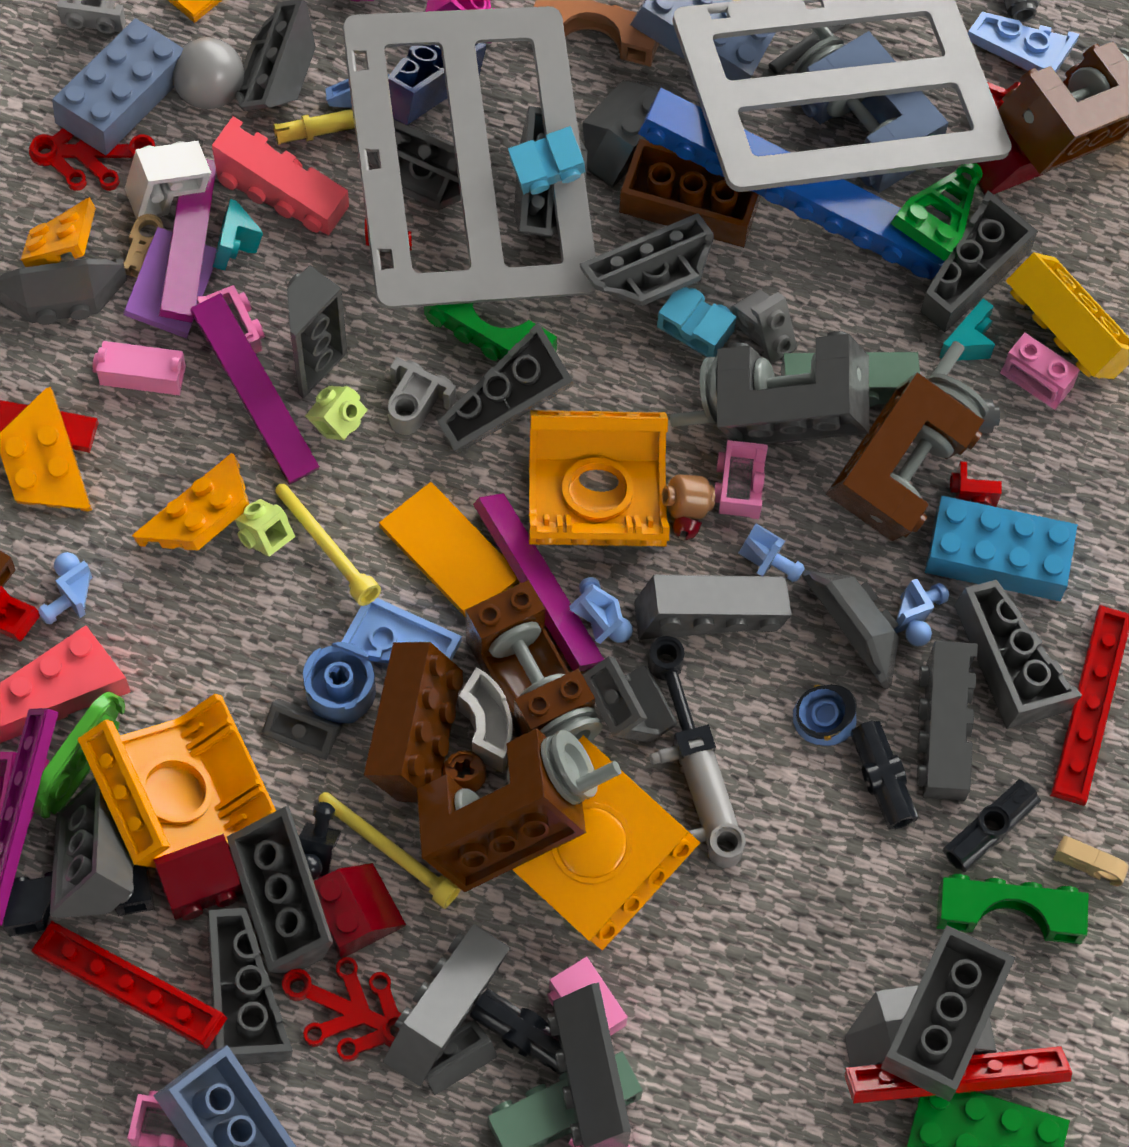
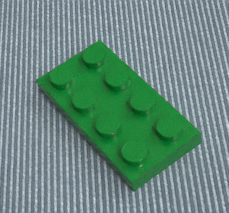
(983, 1121)

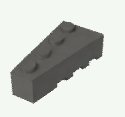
(985, 254)
(514, 386)
(1011, 657)
(946, 721)
(243, 991)
(444, 1003)

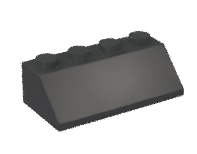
(315, 327)
(89, 859)
(280, 892)
(590, 1069)

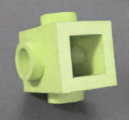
(336, 412)
(264, 527)

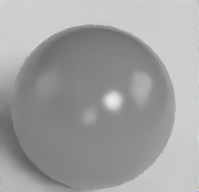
(208, 73)

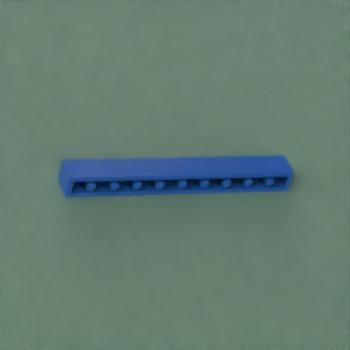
(832, 204)

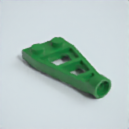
(928, 229)

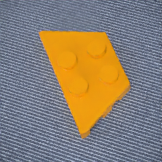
(59, 236)
(41, 457)
(199, 511)

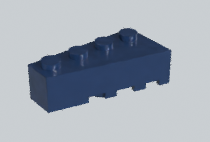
(420, 81)

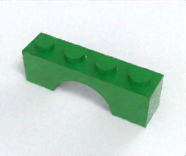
(469, 328)
(1057, 912)

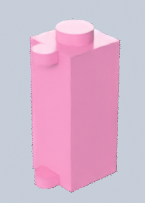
(140, 367)

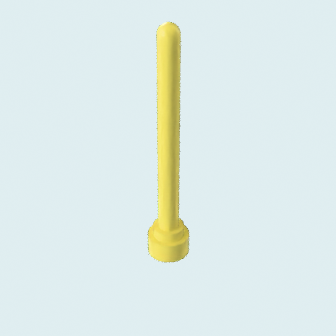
(362, 587)
(440, 887)

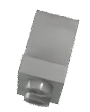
(92, 14)
(767, 323)
(416, 394)

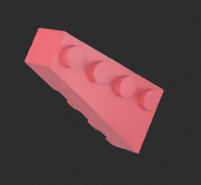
(277, 179)
(61, 680)

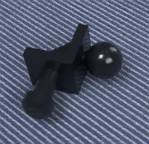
(319, 840)

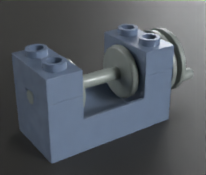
(885, 115)

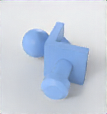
(763, 550)
(72, 586)
(916, 607)
(602, 612)

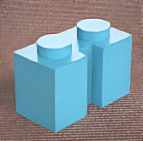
(547, 161)
(696, 322)

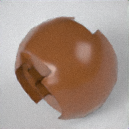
(466, 759)

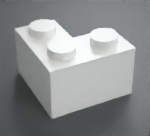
(163, 173)

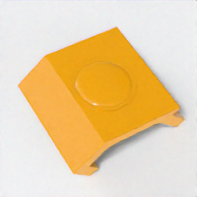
(611, 441)
(177, 780)
(616, 864)

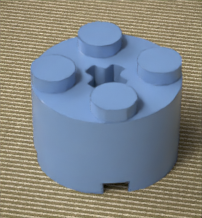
(325, 672)

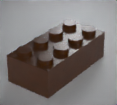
(669, 189)
(413, 719)

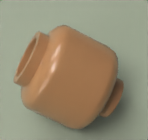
(689, 496)

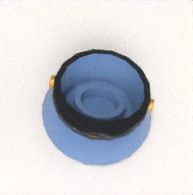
(825, 714)

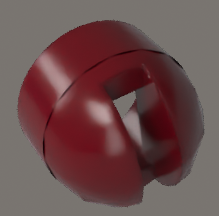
(688, 525)

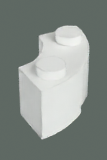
(490, 716)

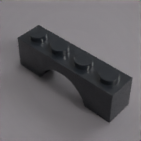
(31, 900)

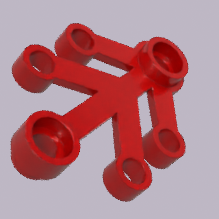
(84, 154)
(354, 1012)

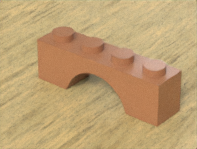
(612, 21)

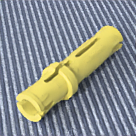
(314, 126)

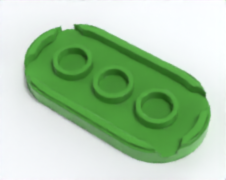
(69, 764)

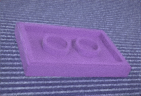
(148, 288)

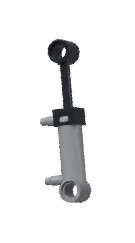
(696, 754)

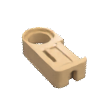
(139, 243)
(1091, 860)

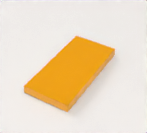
(448, 549)

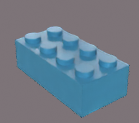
(1003, 545)

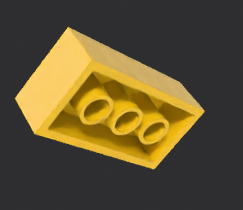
(1071, 315)

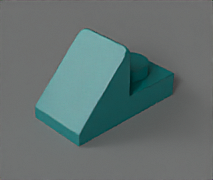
(236, 234)
(971, 334)

